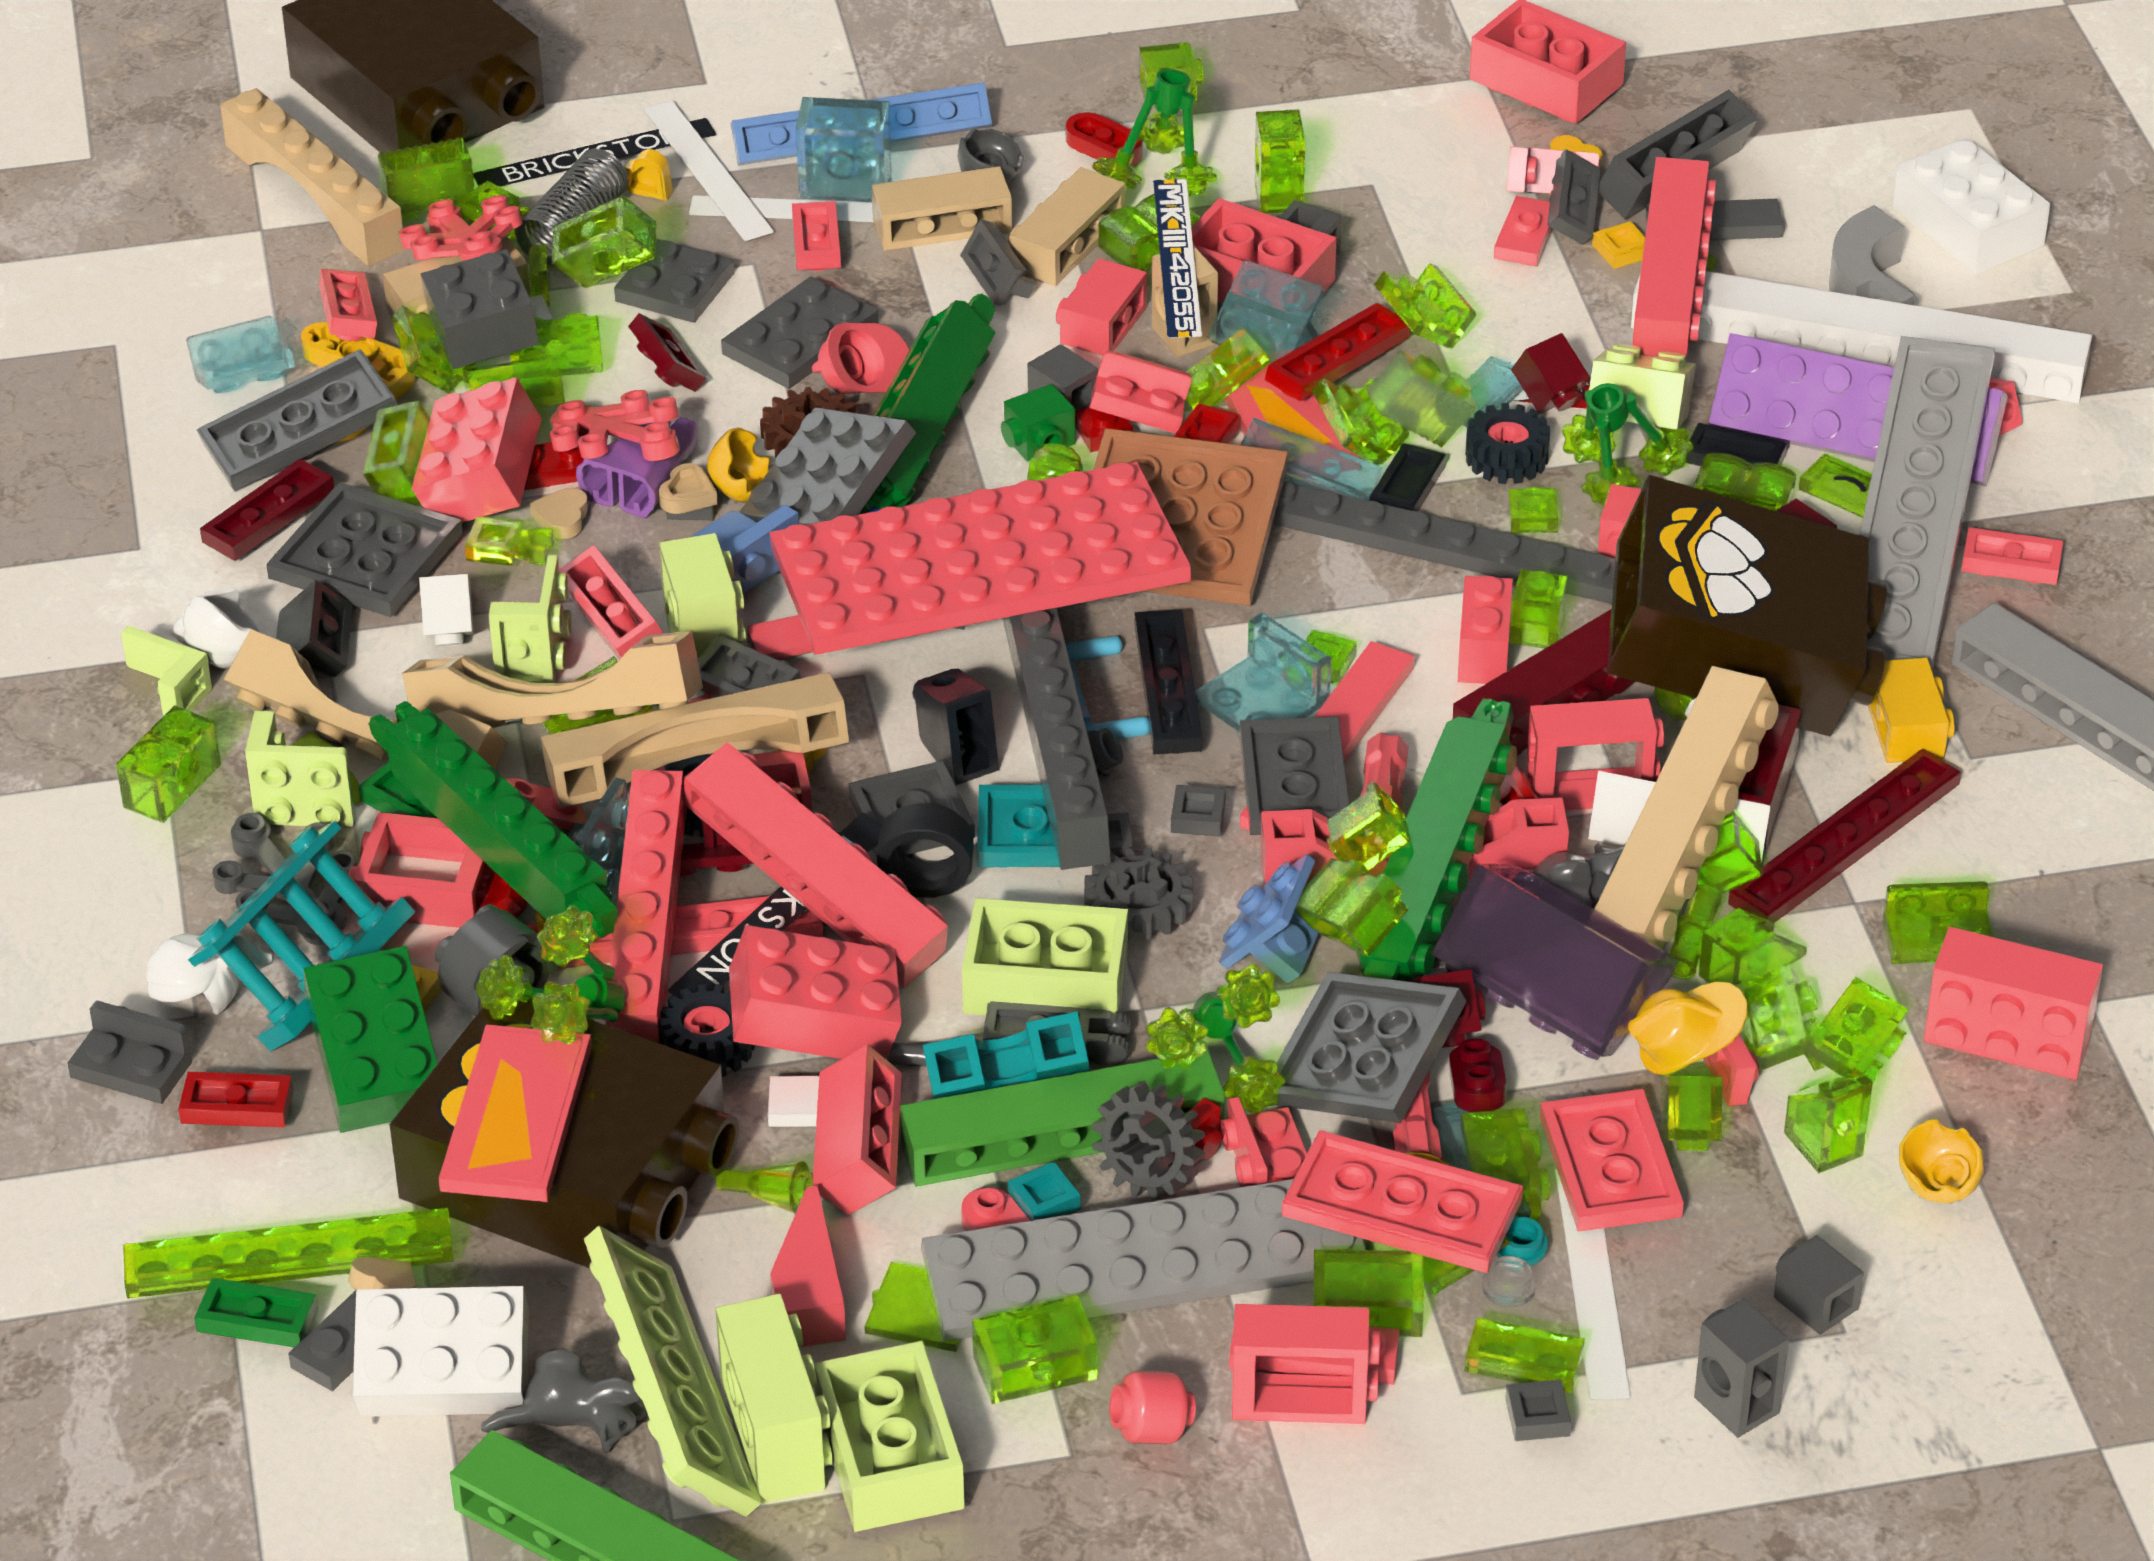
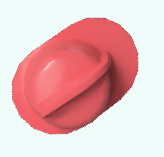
(860, 357)

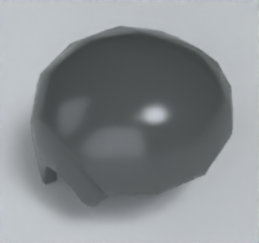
(990, 149)

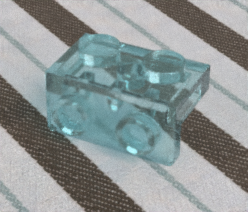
(238, 353)

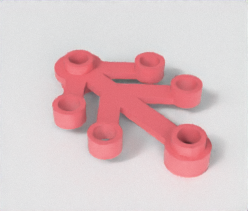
(454, 237)
(618, 420)

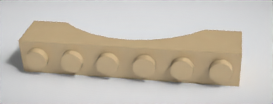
(355, 207)
(653, 671)
(281, 678)
(781, 716)

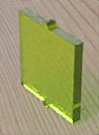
(906, 1309)

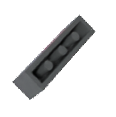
(1704, 134)

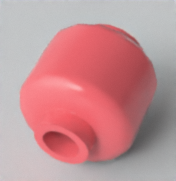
(1151, 1407)

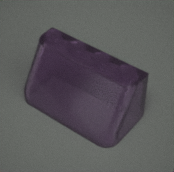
(1552, 957)

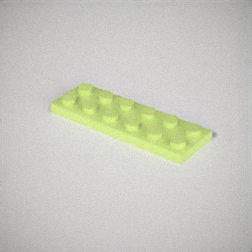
(671, 1373)

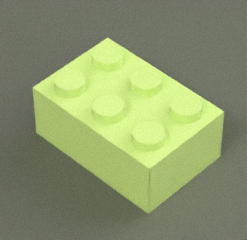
(1044, 955)
(773, 1397)
(890, 1436)

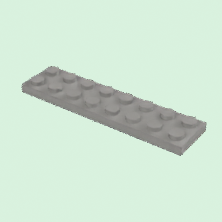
(1923, 487)
(1127, 1256)

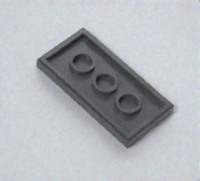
(296, 420)

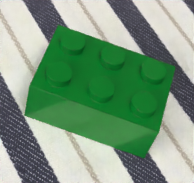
(369, 1034)

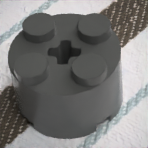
(483, 939)

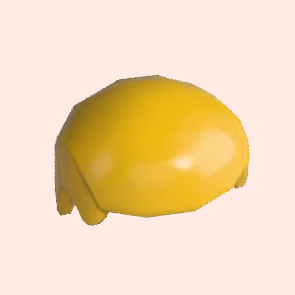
(735, 465)
(1941, 1162)

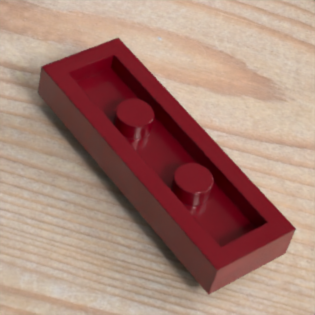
(267, 509)

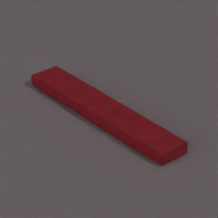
(1846, 836)

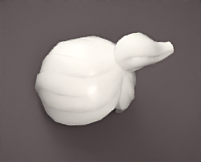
(215, 626)
(175, 979)

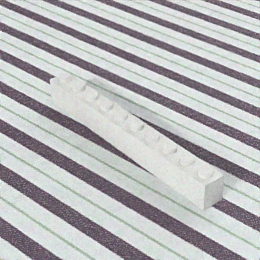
(2035, 357)

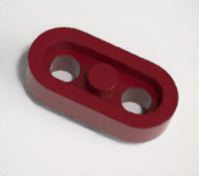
(1477, 1076)

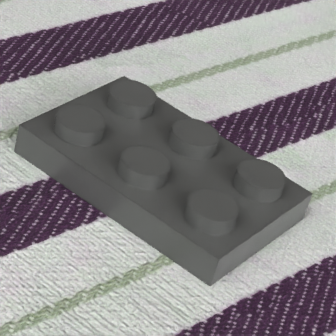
(788, 334)
(1292, 766)

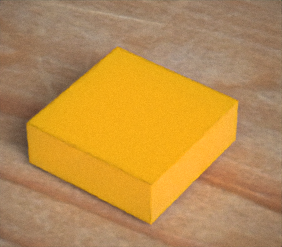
(1620, 244)

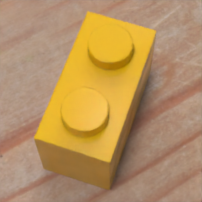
(1910, 711)

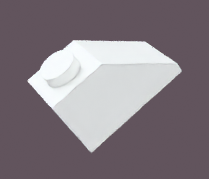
(446, 608)

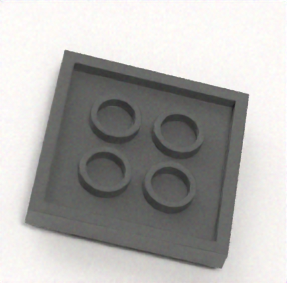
(830, 466)
(365, 548)
(1366, 1045)

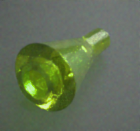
(775, 1185)

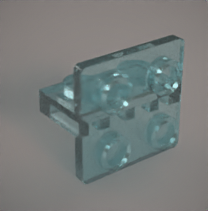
(1270, 307)

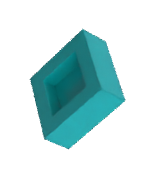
(1044, 1193)

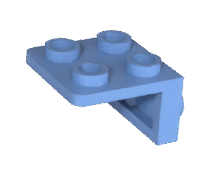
(750, 543)

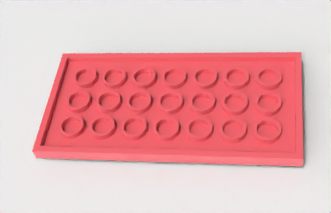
(978, 557)

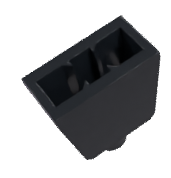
(952, 709)

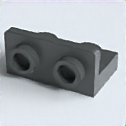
(738, 667)
(132, 1053)

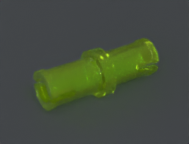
(1690, 927)

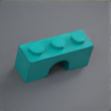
(1039, 1052)

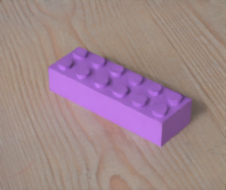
(1820, 401)

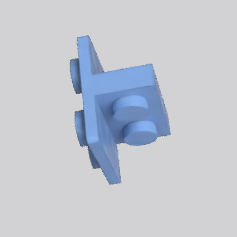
(1271, 925)

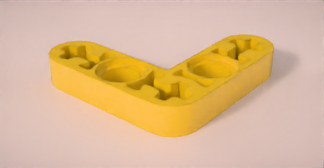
(324, 348)

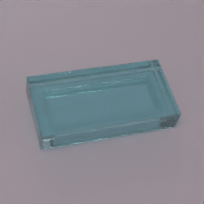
(1493, 385)

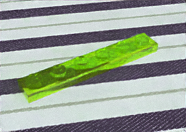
(285, 1252)

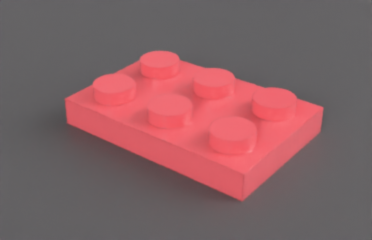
(1611, 1160)

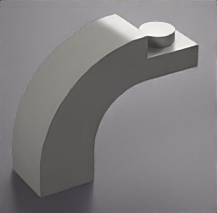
(1864, 249)

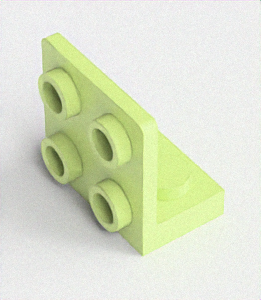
(530, 634)
(296, 781)

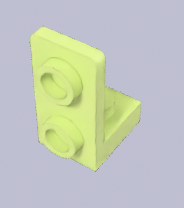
(181, 668)

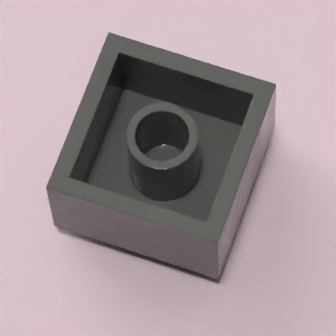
(480, 308)

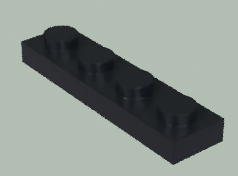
(1168, 682)

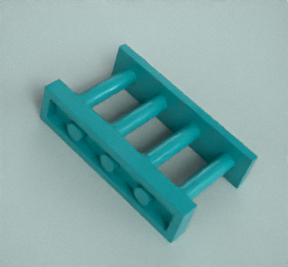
(377, 926)

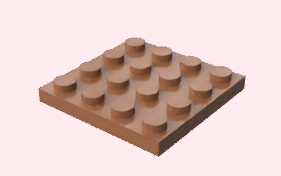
(1215, 501)

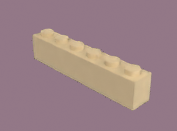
(1689, 804)

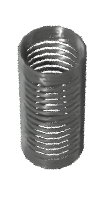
(578, 200)

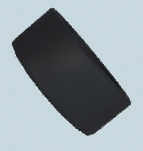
(928, 823)

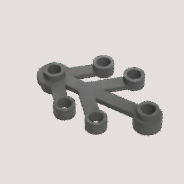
(253, 839)

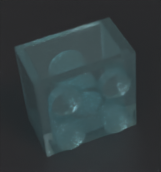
(842, 148)

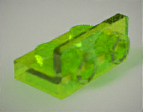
(1428, 305)
(572, 340)
(424, 351)
(1359, 422)
(1921, 913)
(1779, 1017)
(1858, 1032)
(1506, 1149)

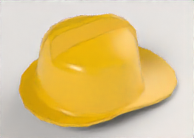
(1687, 1026)

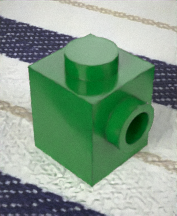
(1037, 420)

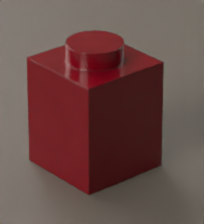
(1551, 374)

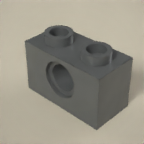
(1741, 1367)

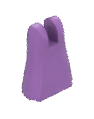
(628, 477)

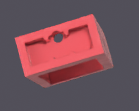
(1589, 725)
(421, 837)
(1303, 1333)

